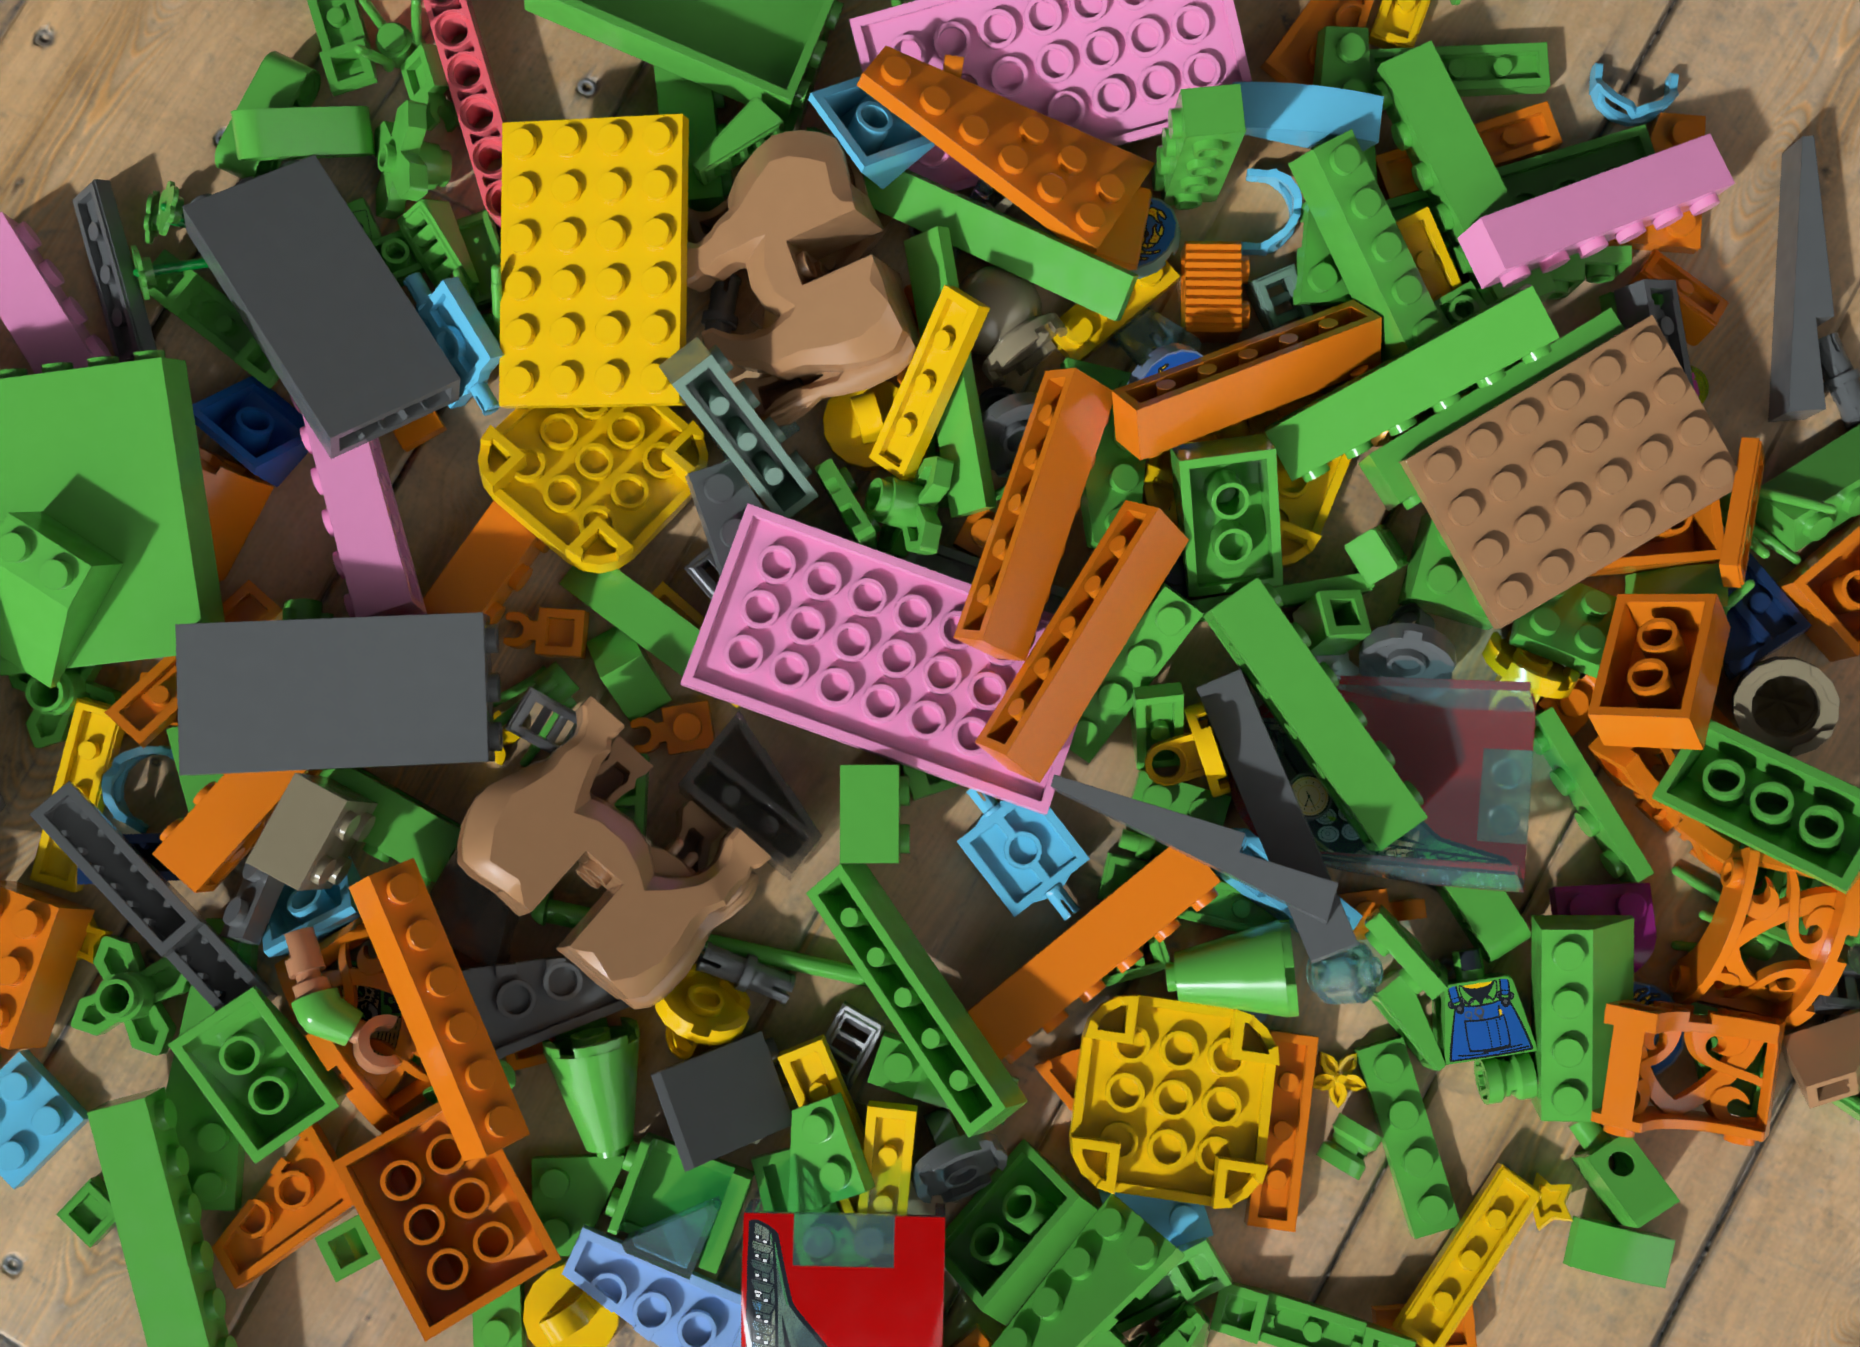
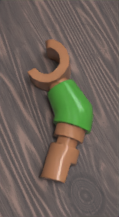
(323, 1010)

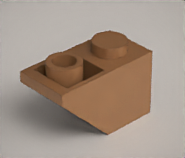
(1825, 1058)

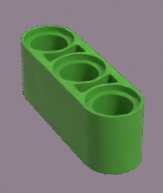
(277, 84)
(302, 132)
(1486, 919)

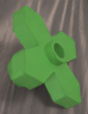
(406, 161)
(910, 508)
(55, 706)
(131, 996)

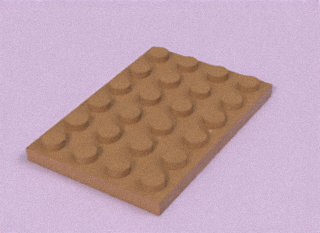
(1572, 472)

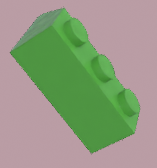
(1015, 1232)

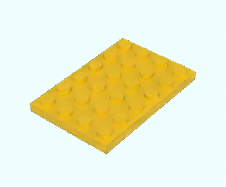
(593, 260)

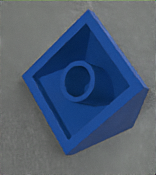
(254, 428)

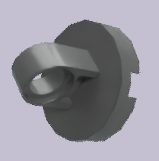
(1004, 423)
(1407, 648)
(957, 1163)

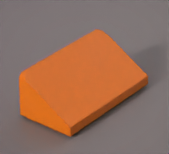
(1126, 237)
(1698, 303)

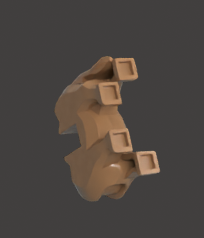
(819, 328)
(657, 900)

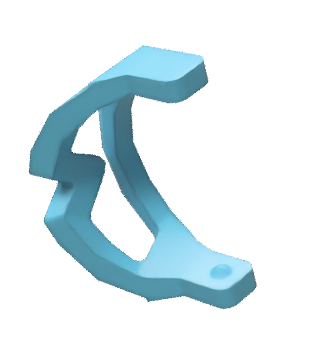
(1636, 115)
(1292, 195)
(115, 778)

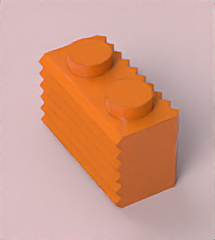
(1213, 290)

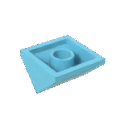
(869, 132)
(322, 909)

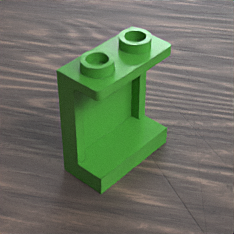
(662, 1188)

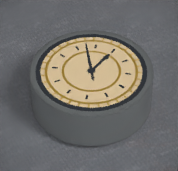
(1311, 795)

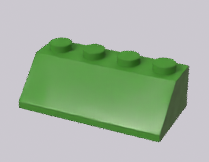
(1769, 804)
(1574, 973)

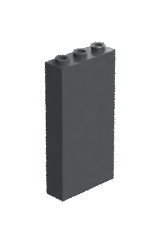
(321, 304)
(336, 693)

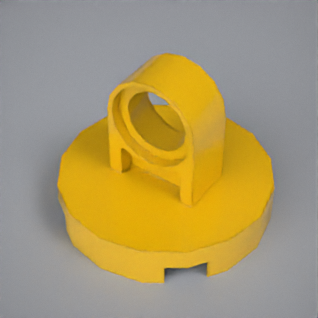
(855, 421)
(1518, 665)
(1196, 753)
(704, 1012)
(565, 1315)

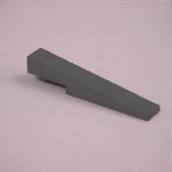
(1801, 289)
(1272, 804)
(1210, 845)
(146, 898)

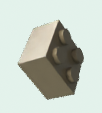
(313, 833)

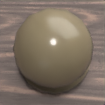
(1014, 329)
(1786, 705)

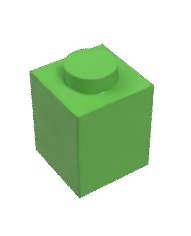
(1334, 621)

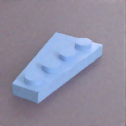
(654, 1300)

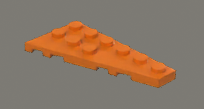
(1038, 163)

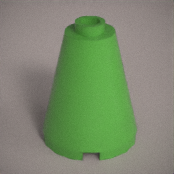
(1239, 971)
(598, 1081)

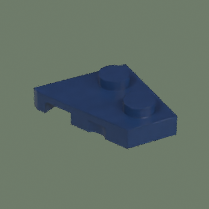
(1760, 622)

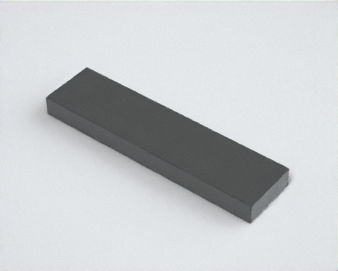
(113, 270)

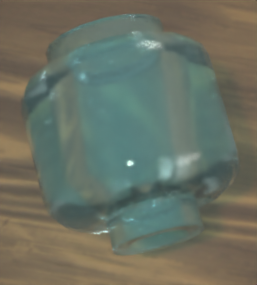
(1346, 977)

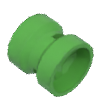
(1502, 1077)
(1349, 1146)

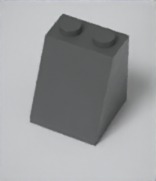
(724, 1099)

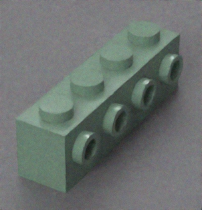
(731, 420)

